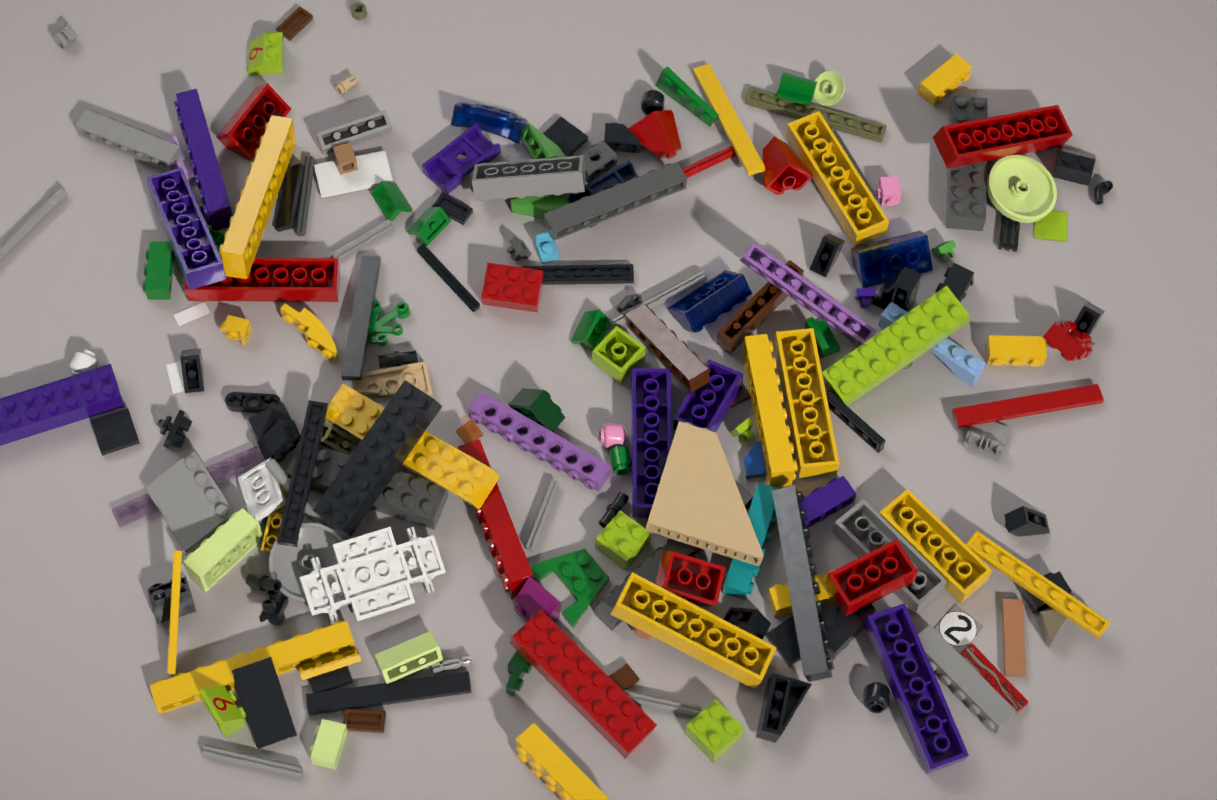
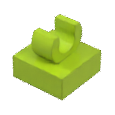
(743, 430)

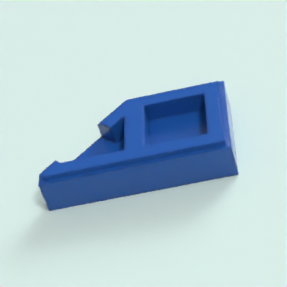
(754, 462)

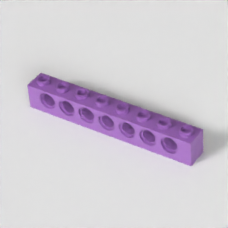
(807, 295)
(535, 432)

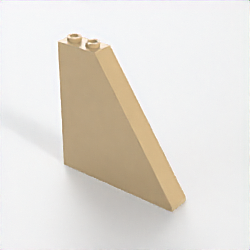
(701, 499)

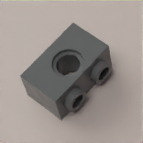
(605, 158)

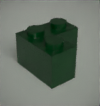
(538, 407)

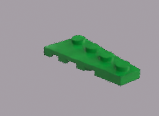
(680, 92)

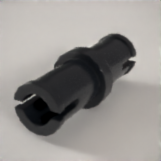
(397, 358)
(613, 509)
(263, 582)

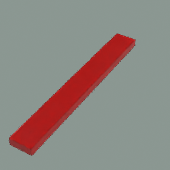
(1027, 405)

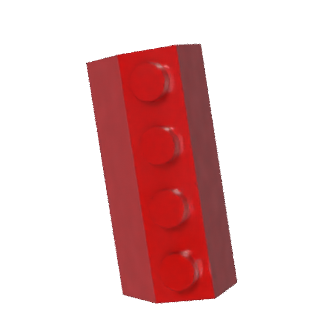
(248, 123)

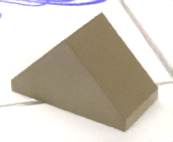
(1050, 623)

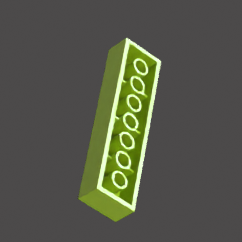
(896, 346)

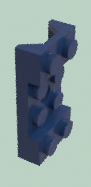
(618, 175)

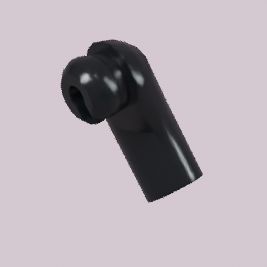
(1100, 190)

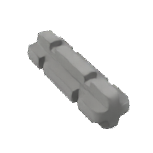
(451, 664)

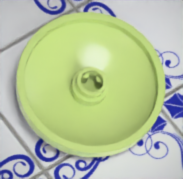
(1021, 188)

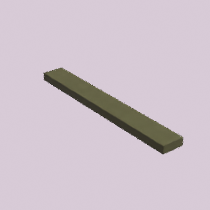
(835, 120)

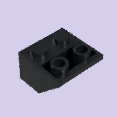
(160, 600)

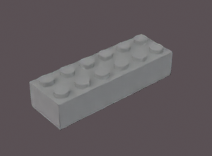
(529, 178)
(866, 530)

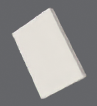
(261, 491)

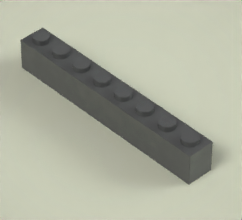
(615, 201)

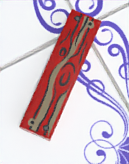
(994, 677)

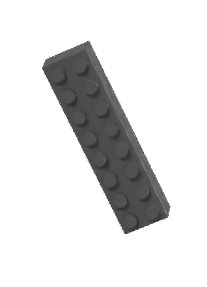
(969, 182)
(403, 497)

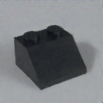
(1074, 166)

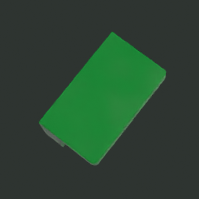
(796, 89)
(390, 200)
(429, 225)
(591, 329)
(824, 337)

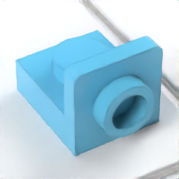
(546, 247)

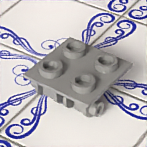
(987, 439)

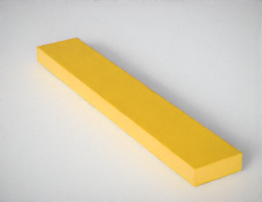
(174, 612)

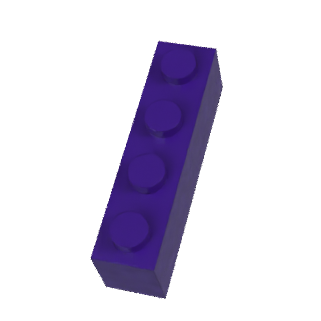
(828, 500)

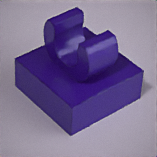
(865, 295)

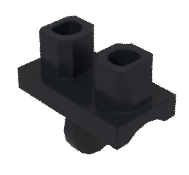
(180, 422)
(274, 608)

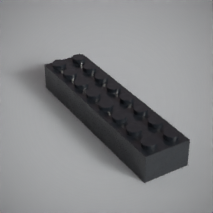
(377, 458)

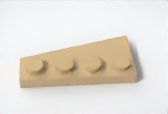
(388, 380)

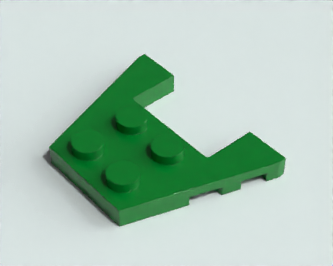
(579, 575)

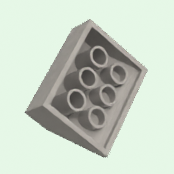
(189, 501)

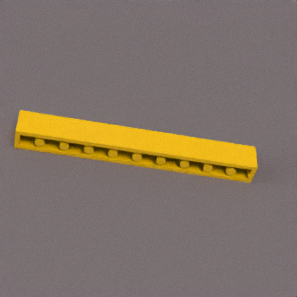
(286, 656)

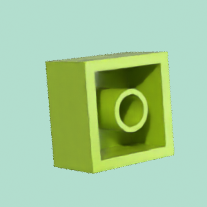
(618, 354)
(622, 540)
(714, 730)

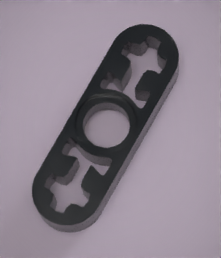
(238, 407)

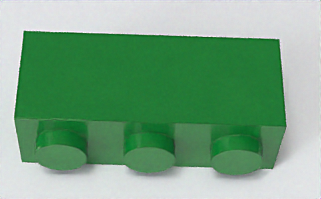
(159, 271)

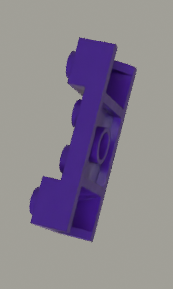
(447, 170)

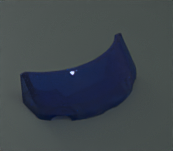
(489, 120)

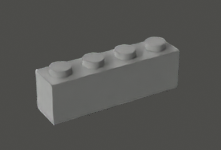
(354, 131)

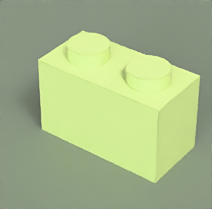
(328, 744)

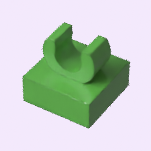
(943, 248)

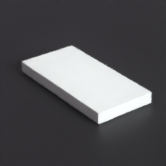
(371, 171)

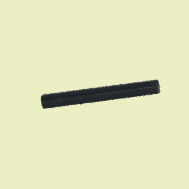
(448, 277)

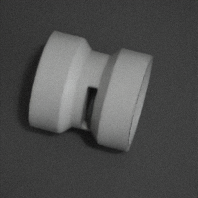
(64, 36)

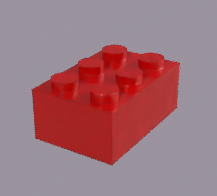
(512, 287)
(690, 578)

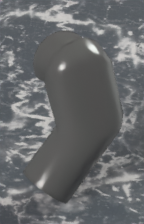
(628, 302)

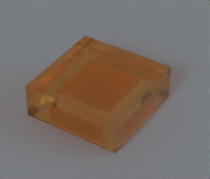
(469, 432)

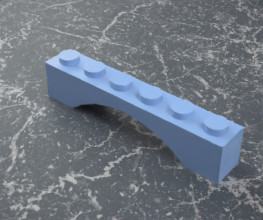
(959, 361)

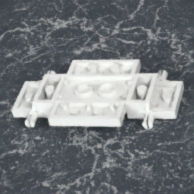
(372, 574)

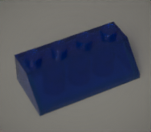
(883, 259)
(710, 301)

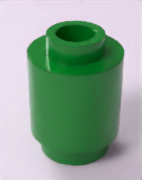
(620, 460)

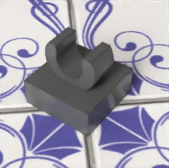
(520, 249)

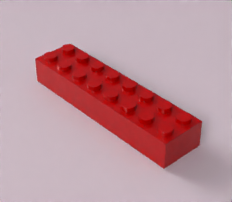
(1002, 136)
(277, 282)
(500, 531)
(583, 683)

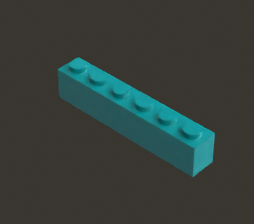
(761, 514)

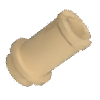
(344, 85)

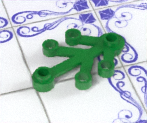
(401, 311)

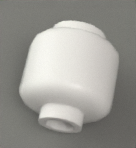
(83, 362)

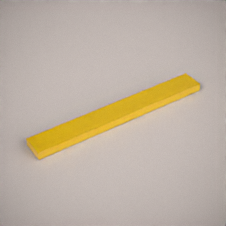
(729, 120)
(1038, 585)

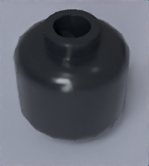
(652, 101)
(876, 697)

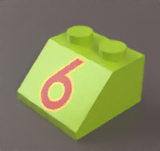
(267, 54)
(223, 709)

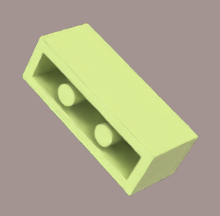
(408, 657)

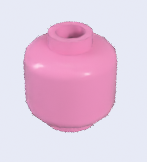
(612, 435)

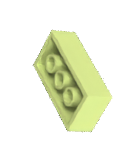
(223, 549)

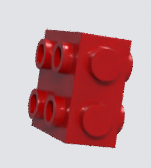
(1069, 340)

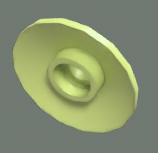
(824, 83)

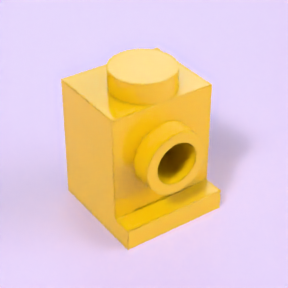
(236, 328)

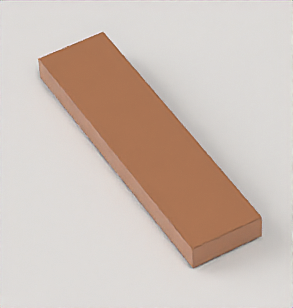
(1013, 638)

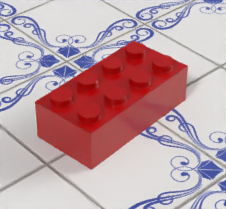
(871, 577)

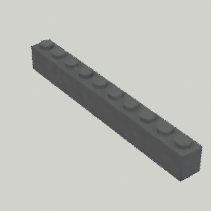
(649, 569)

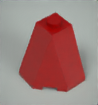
(658, 133)
(783, 168)

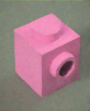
(889, 191)

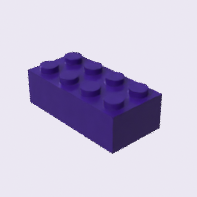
(711, 402)

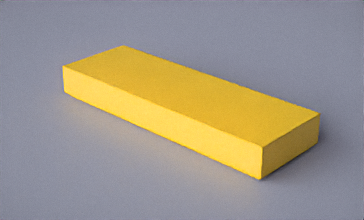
(329, 663)

